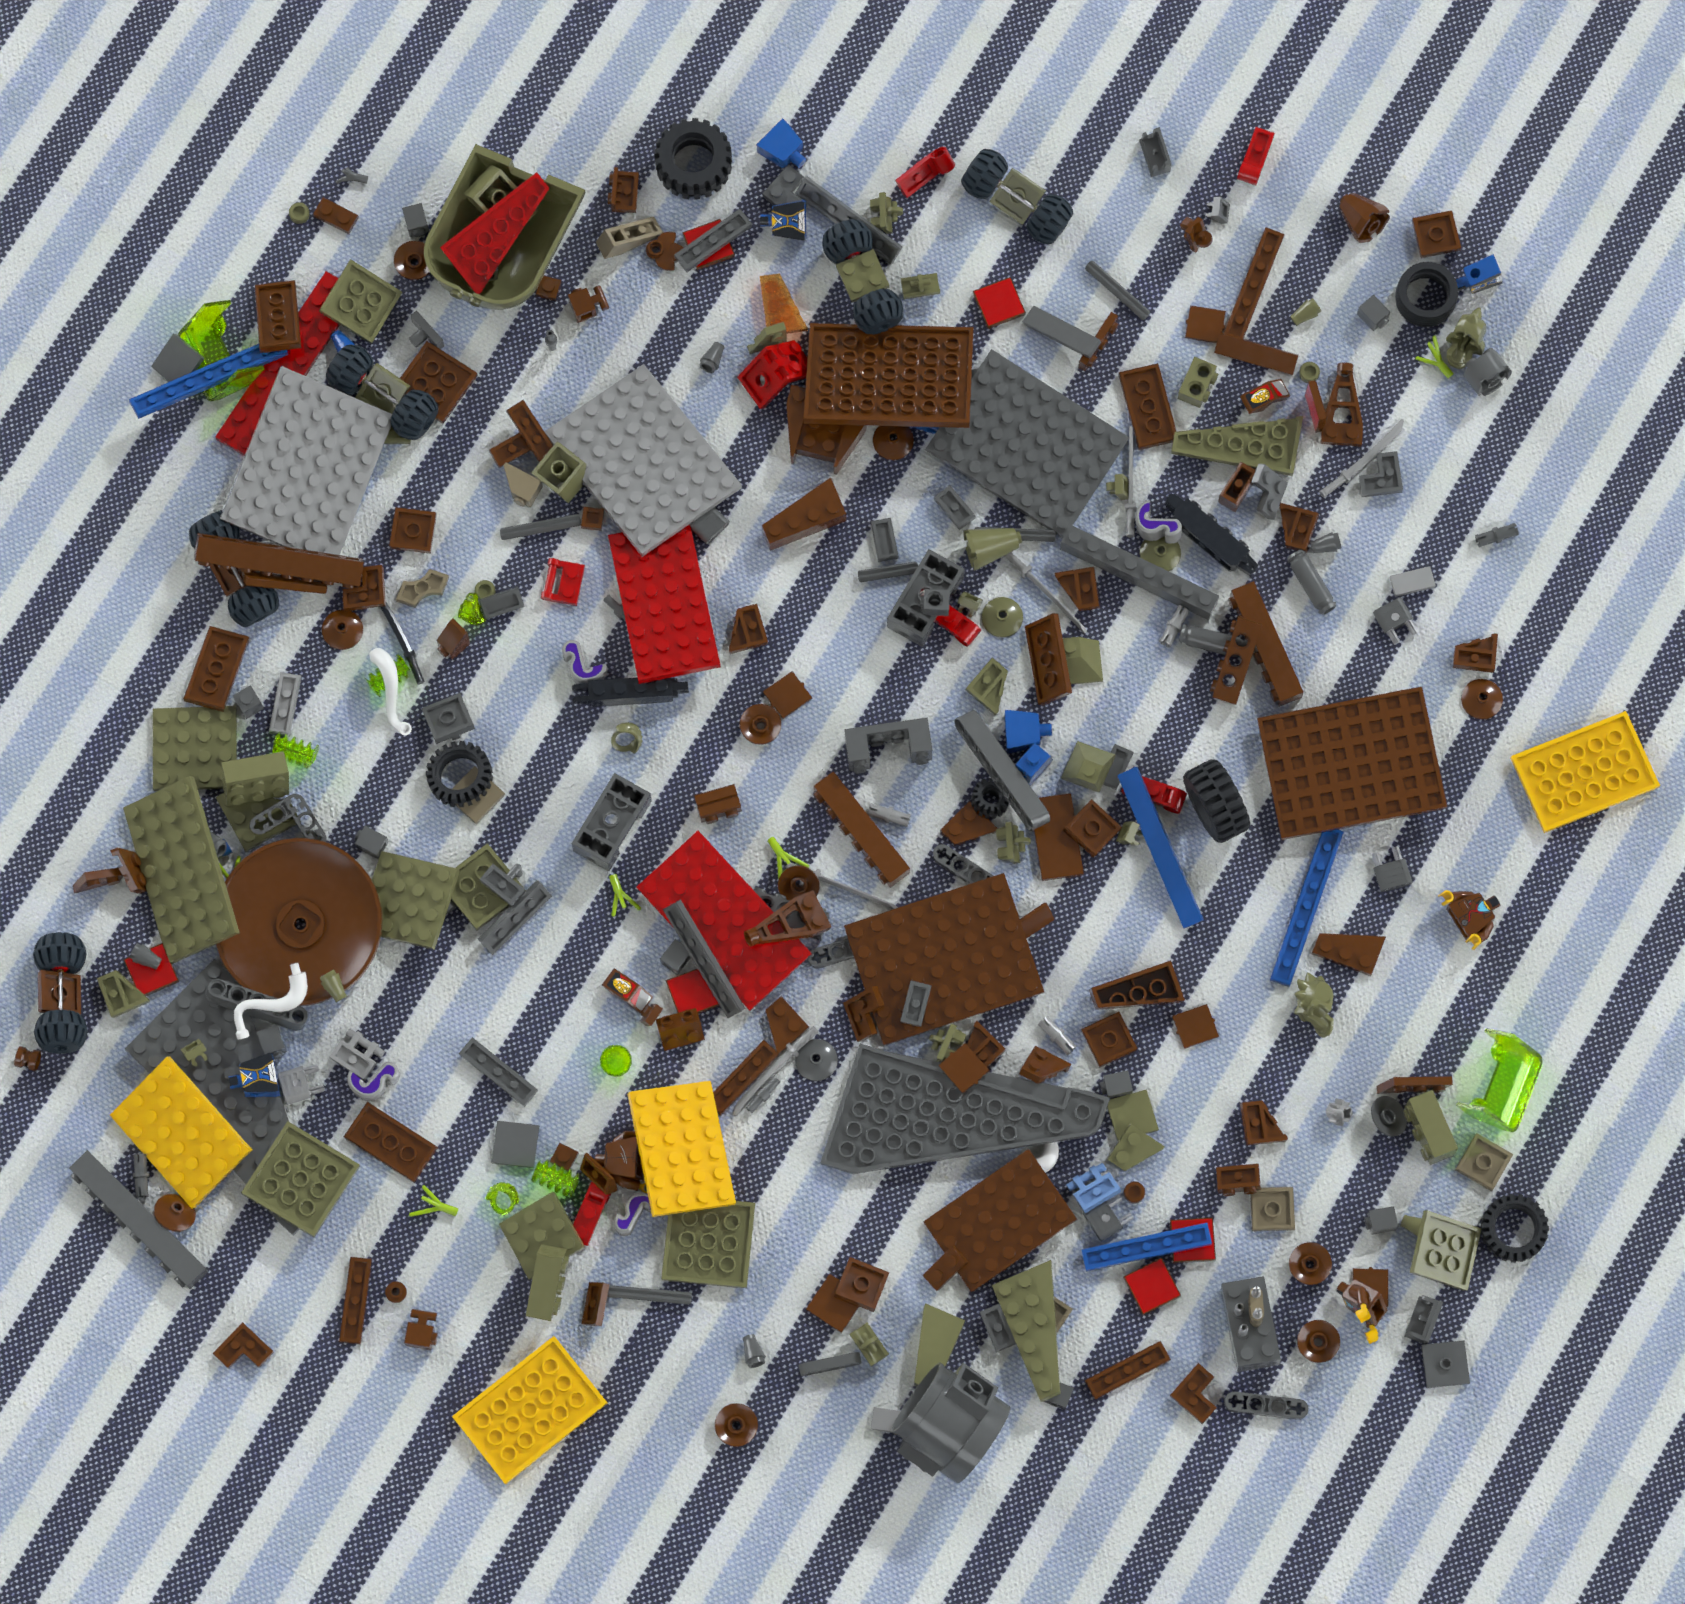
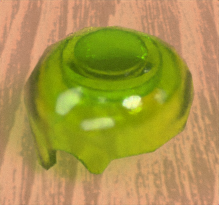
(615, 1060)

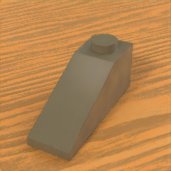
(628, 236)

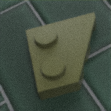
(768, 336)
(989, 685)
(120, 994)
(1133, 1148)

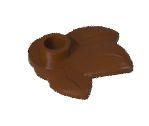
(667, 247)

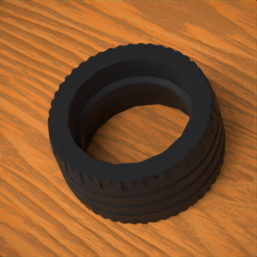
(1431, 271)

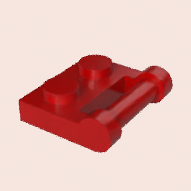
(569, 584)

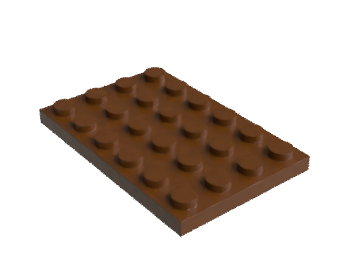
(1001, 1219)

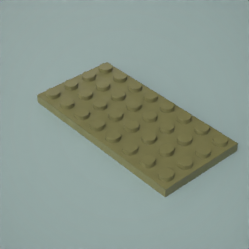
(181, 870)

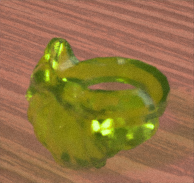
(470, 610)
(506, 1188)

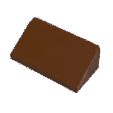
(1036, 919)
(598, 1175)

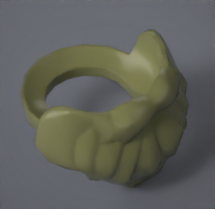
(628, 728)

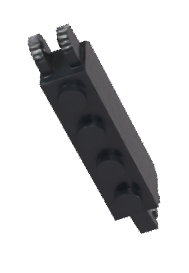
(1210, 536)
(629, 691)

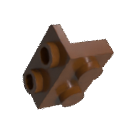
(624, 191)
(680, 1029)
(1238, 1179)

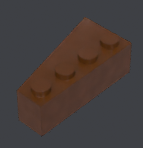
(805, 517)
(1144, 988)

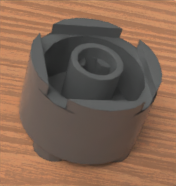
(1486, 372)

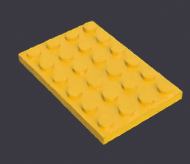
(1585, 771)
(180, 1132)
(681, 1148)
(529, 1410)

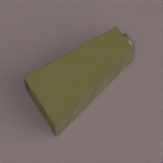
(937, 1340)

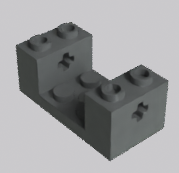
(932, 573)
(914, 730)
(601, 841)

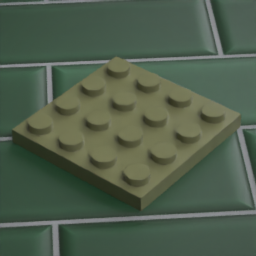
(193, 744)
(413, 898)
(300, 1179)
(710, 1246)

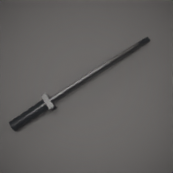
(409, 654)

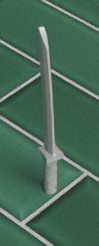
(1345, 476)
(1130, 508)
(1026, 571)
(849, 889)
(765, 1077)

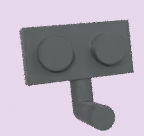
(503, 884)

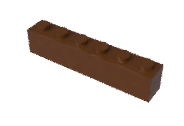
(1268, 648)
(861, 829)

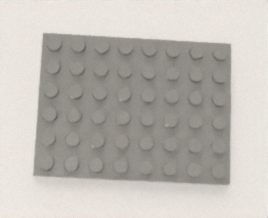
(644, 460)
(306, 465)

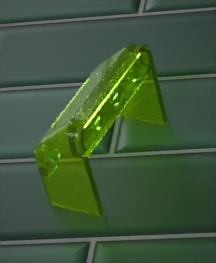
(204, 335)
(1510, 1083)

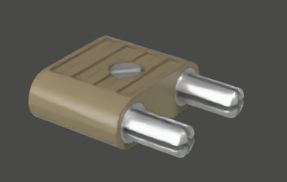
(1256, 1307)

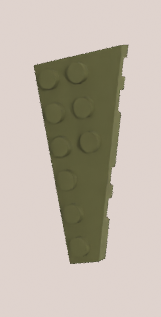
(1251, 443)
(1031, 1316)

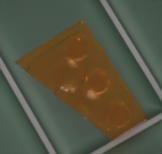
(779, 305)

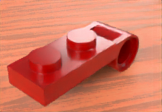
(1255, 156)
(926, 169)
(960, 626)
(1165, 795)
(590, 1213)

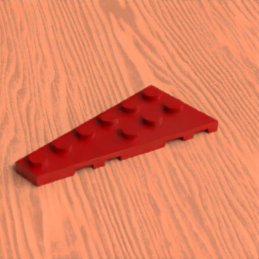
(485, 241)

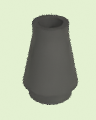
(711, 359)
(1326, 543)
(144, 956)
(753, 1353)

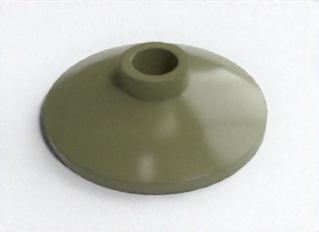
(1166, 560)
(1002, 626)

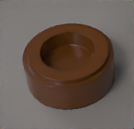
(1134, 1192)

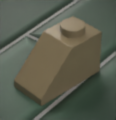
(523, 486)

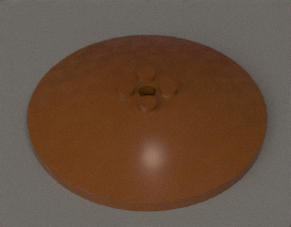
(292, 883)

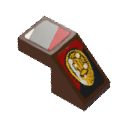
(1264, 395)
(627, 990)

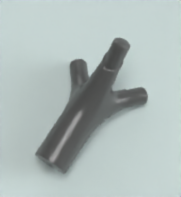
(352, 176)

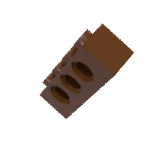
(1251, 630)

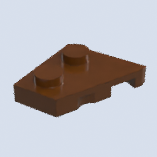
(1297, 526)
(1080, 587)
(1477, 655)
(967, 826)
(784, 1024)
(985, 1045)
(1043, 1065)
(1259, 1124)

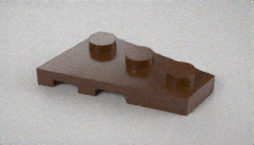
(1350, 951)
(1414, 1084)

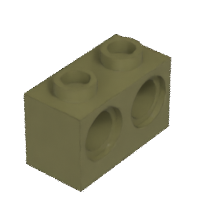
(1194, 381)

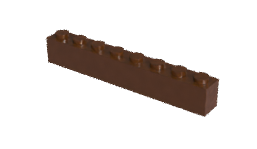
(279, 560)

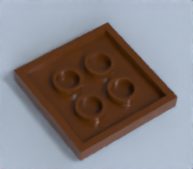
(440, 377)

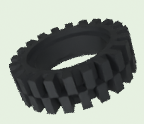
(463, 795)
(1532, 1210)

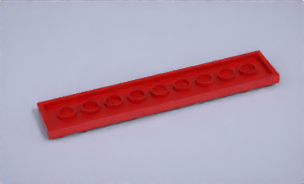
(315, 335)

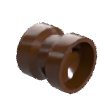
(27, 1058)

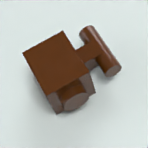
(584, 304)
(420, 1334)

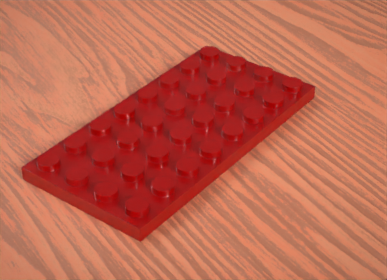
(665, 607)
(722, 911)

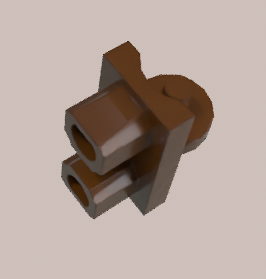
(1196, 233)

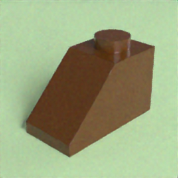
(452, 640)

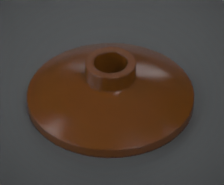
(405, 255)
(893, 449)
(346, 638)
(1481, 708)
(760, 714)
(788, 886)
(174, 1219)
(1318, 1256)
(1318, 1330)
(736, 1413)

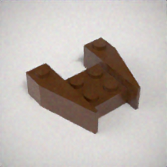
(819, 441)

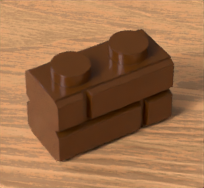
(1237, 487)
(718, 804)

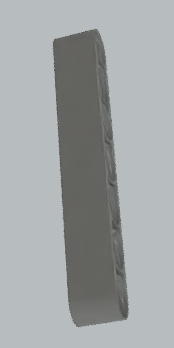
(1002, 770)

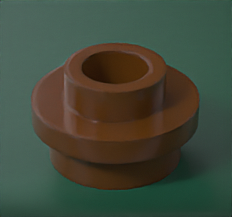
(398, 1298)

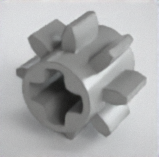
(1339, 1112)

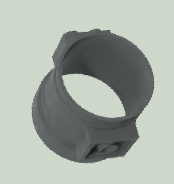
(950, 1421)

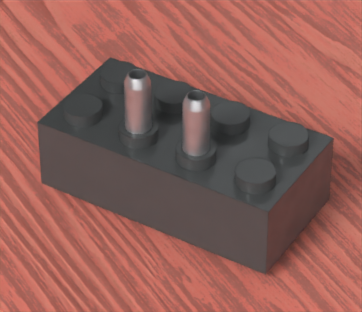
(1251, 1345)

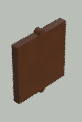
(1204, 324)
(787, 695)
(1195, 1026)
(963, 1068)
(1375, 1279)

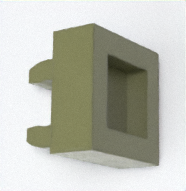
(1119, 487)
(969, 601)
(1128, 833)
(193, 1050)

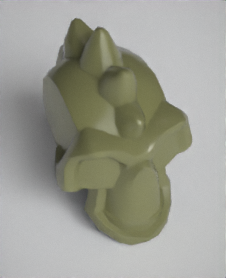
(1466, 339)
(1314, 1003)

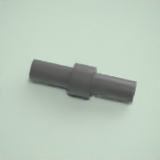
(551, 340)
(618, 609)
(763, 1095)

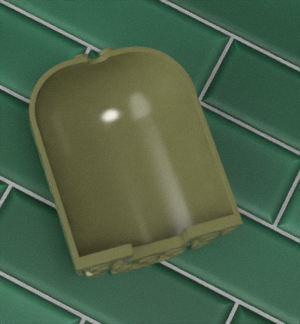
(529, 254)

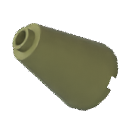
(990, 544)

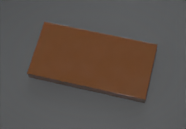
(277, 316)
(1148, 406)
(1048, 659)
(216, 668)
(1057, 851)
(390, 1142)

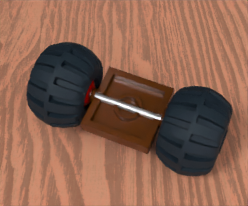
(247, 603)
(59, 993)

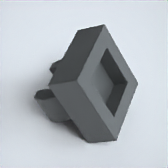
(1220, 210)

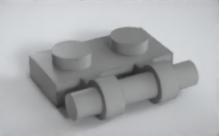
(354, 1060)

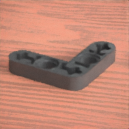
(287, 813)

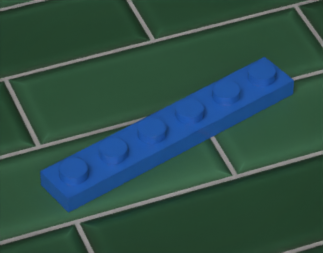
(1146, 1247)

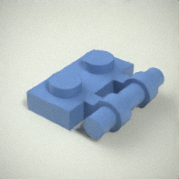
(1096, 1192)

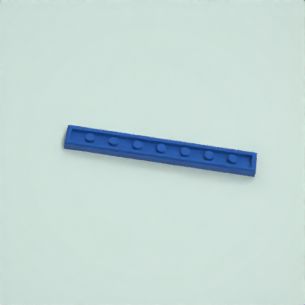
(200, 380)
(1160, 847)
(1306, 907)

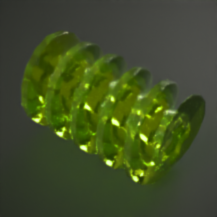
(377, 683)
(295, 751)
(555, 1178)

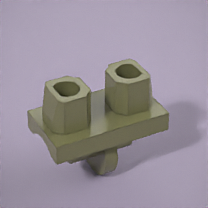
(888, 212)
(920, 285)
(1015, 842)
(953, 1035)
(869, 1344)

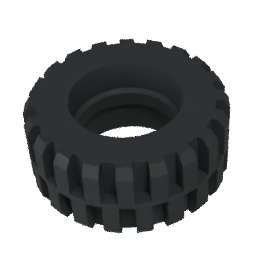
(688, 134)
(1216, 800)

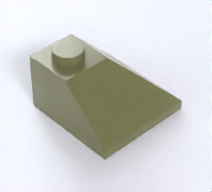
(561, 472)
(1083, 660)
(1088, 766)

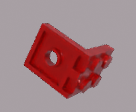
(779, 366)

